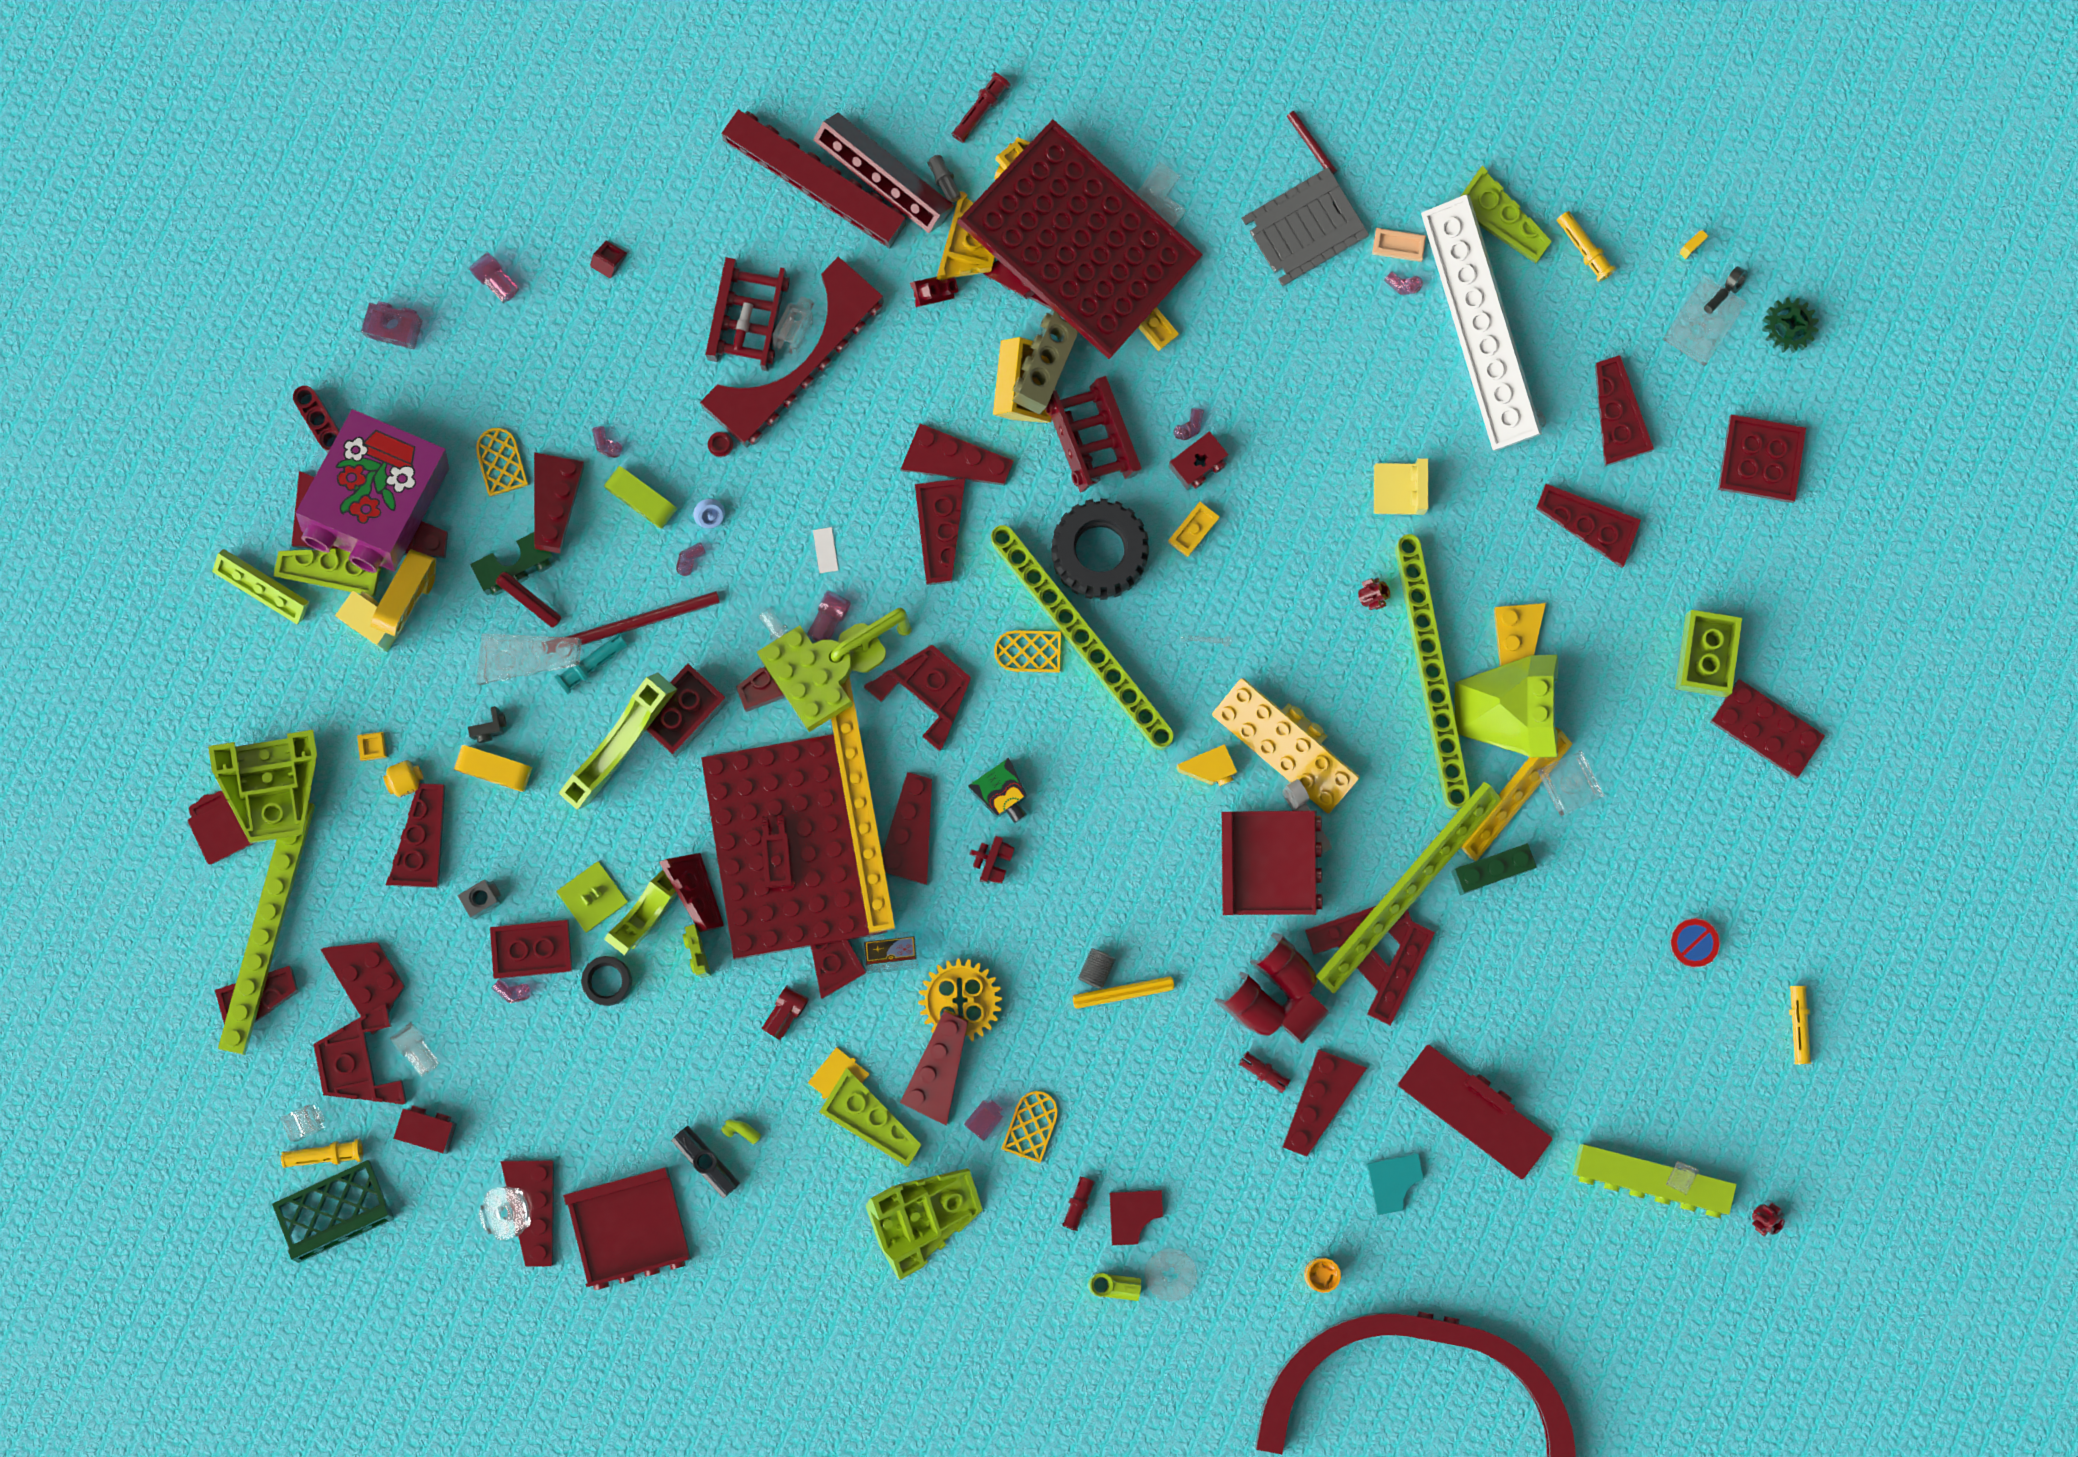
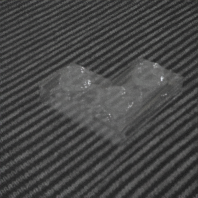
(1155, 193)

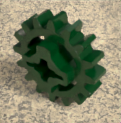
(1794, 315)

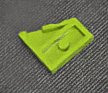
(698, 961)

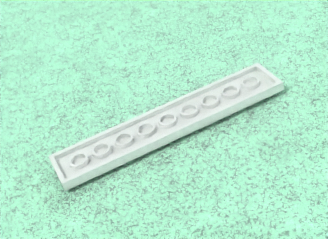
(1481, 323)

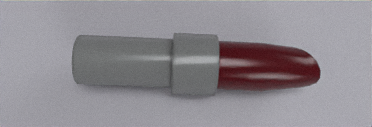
(742, 325)

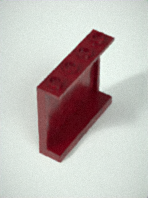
(1271, 863)
(628, 1228)

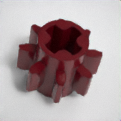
(1374, 594)
(1768, 1219)

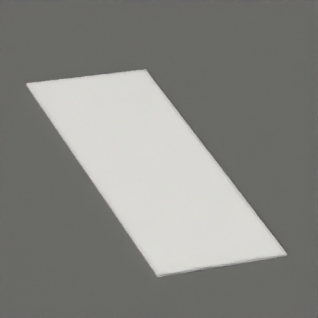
(825, 550)

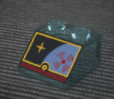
(891, 953)

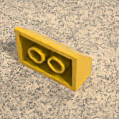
(1011, 358)

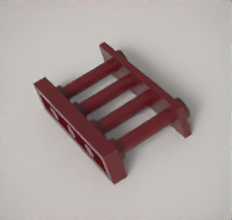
(727, 298)
(1110, 418)

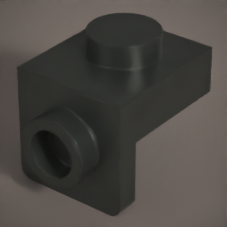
(484, 732)

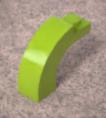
(643, 915)

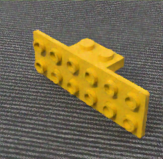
(1286, 743)

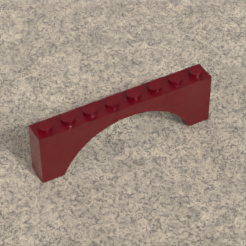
(750, 410)

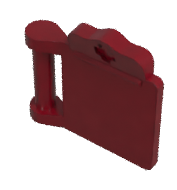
(216, 828)

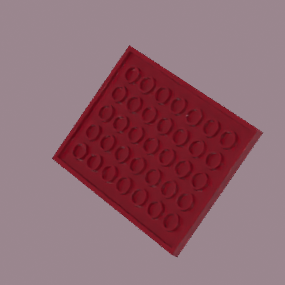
(1080, 238)
(826, 892)

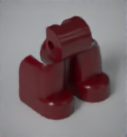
(1296, 978)

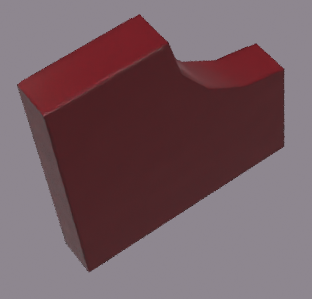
(1131, 1213)

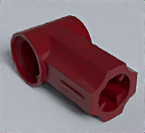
(787, 1008)

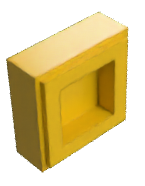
(1693, 244)
(372, 746)

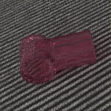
(490, 273)
(831, 611)

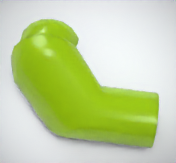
(742, 1128)

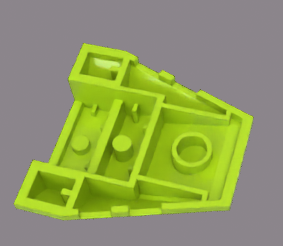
(1511, 706)
(267, 783)
(921, 1216)

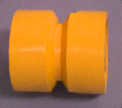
(1322, 1275)

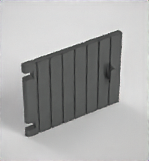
(1305, 227)

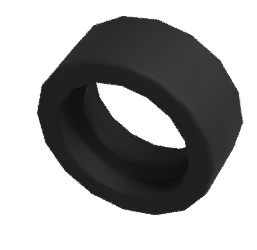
(587, 978)

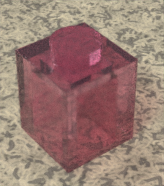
(984, 1119)

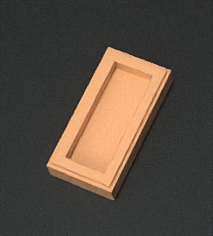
(1399, 245)

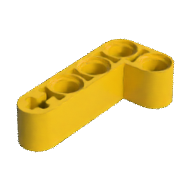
(413, 578)

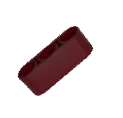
(311, 412)

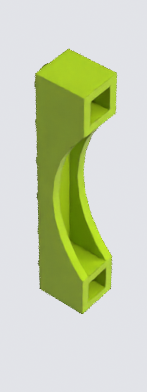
(635, 720)

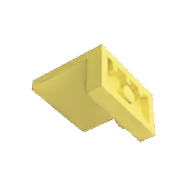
(1401, 488)

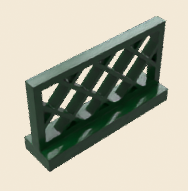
(334, 1233)

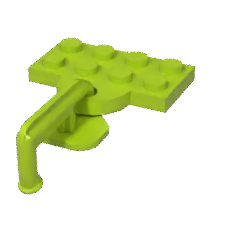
(810, 677)

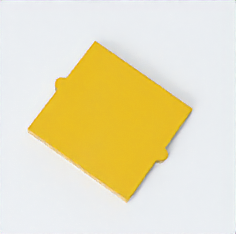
(831, 1071)

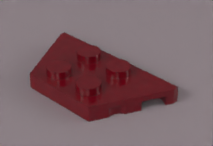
(365, 975)

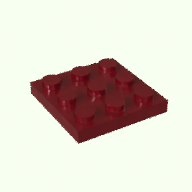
(1762, 458)

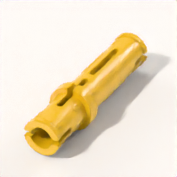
(1800, 1024)

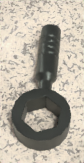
(1733, 283)

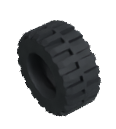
(1104, 515)

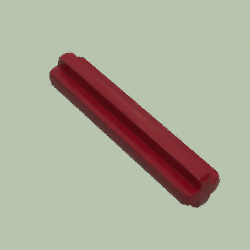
(528, 599)

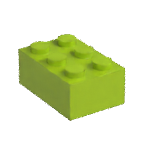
(1708, 653)

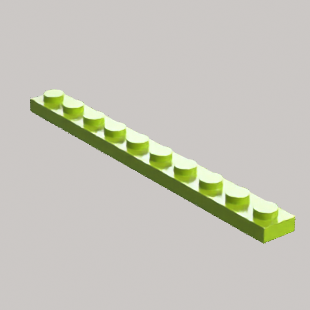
(1408, 887)
(263, 941)

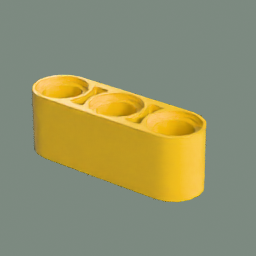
(493, 768)

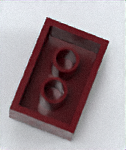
(687, 711)

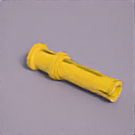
(1592, 255)
(334, 1153)

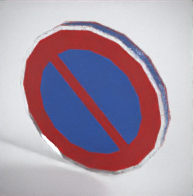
(1694, 942)

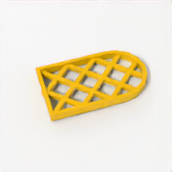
(508, 488)
(1022, 651)
(1051, 1125)

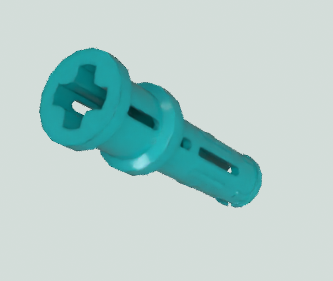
(581, 672)

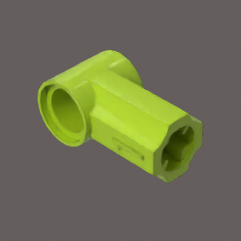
(1117, 1286)

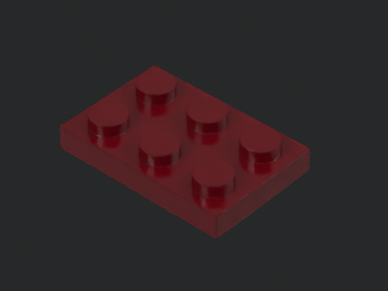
(531, 949)

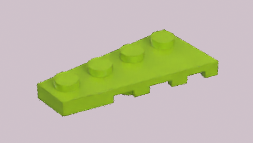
(326, 570)

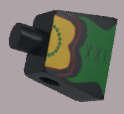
(1001, 791)

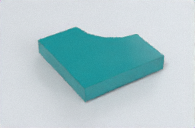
(1391, 1181)

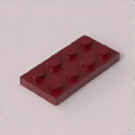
(1767, 729)

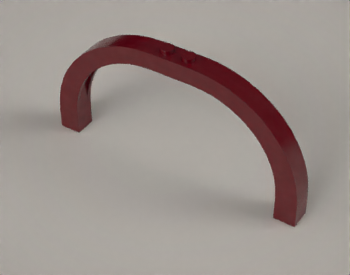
(1308, 1356)

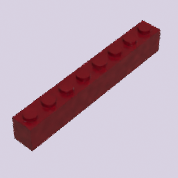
(814, 178)

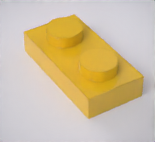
(1193, 529)

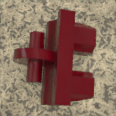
(933, 290)
(998, 849)

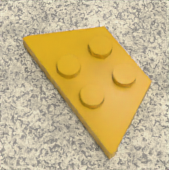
(962, 252)

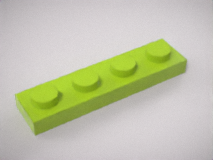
(260, 586)

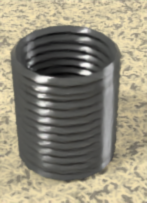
(1096, 968)

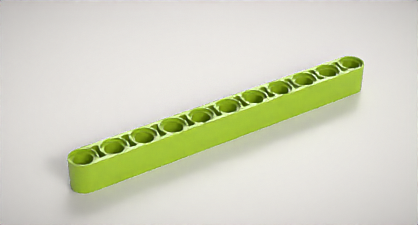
(1077, 625)
(1436, 660)

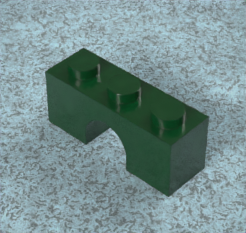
(530, 560)
(1493, 869)

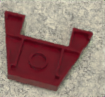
(934, 682)
(346, 1062)

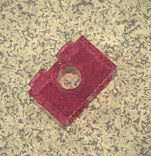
(405, 332)

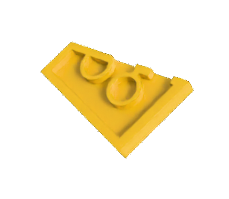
(1517, 631)

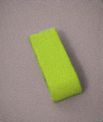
(640, 497)

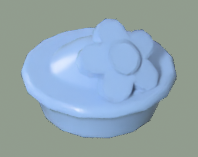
(709, 513)

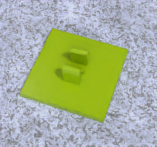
(592, 896)

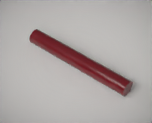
(1311, 142)

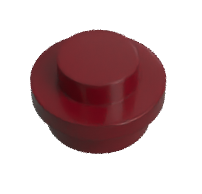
(720, 444)

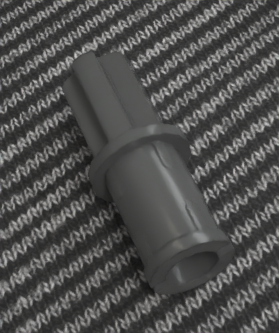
(944, 178)

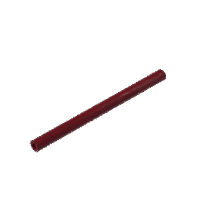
(647, 618)

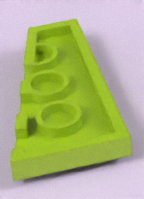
(1504, 217)
(863, 1115)

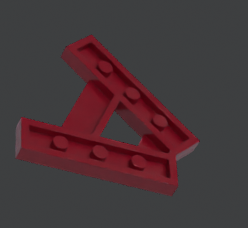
(1390, 980)

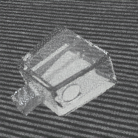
(793, 329)

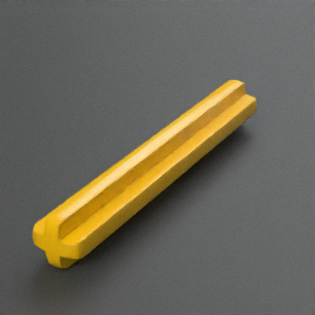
(1123, 992)

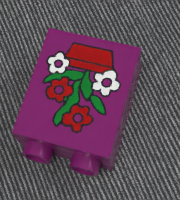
(371, 492)

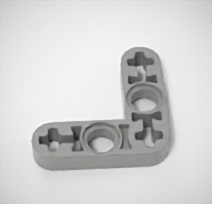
(1297, 798)

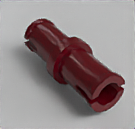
(1264, 1072)
(1078, 1203)

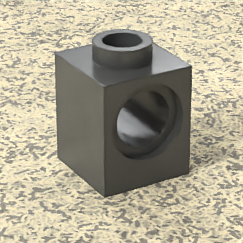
(468, 899)

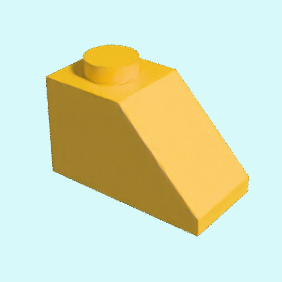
(1210, 767)

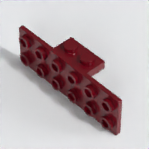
(1475, 1111)

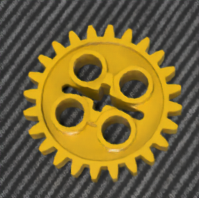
(984, 999)

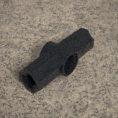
(717, 1175)

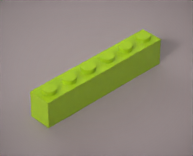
(1651, 1178)

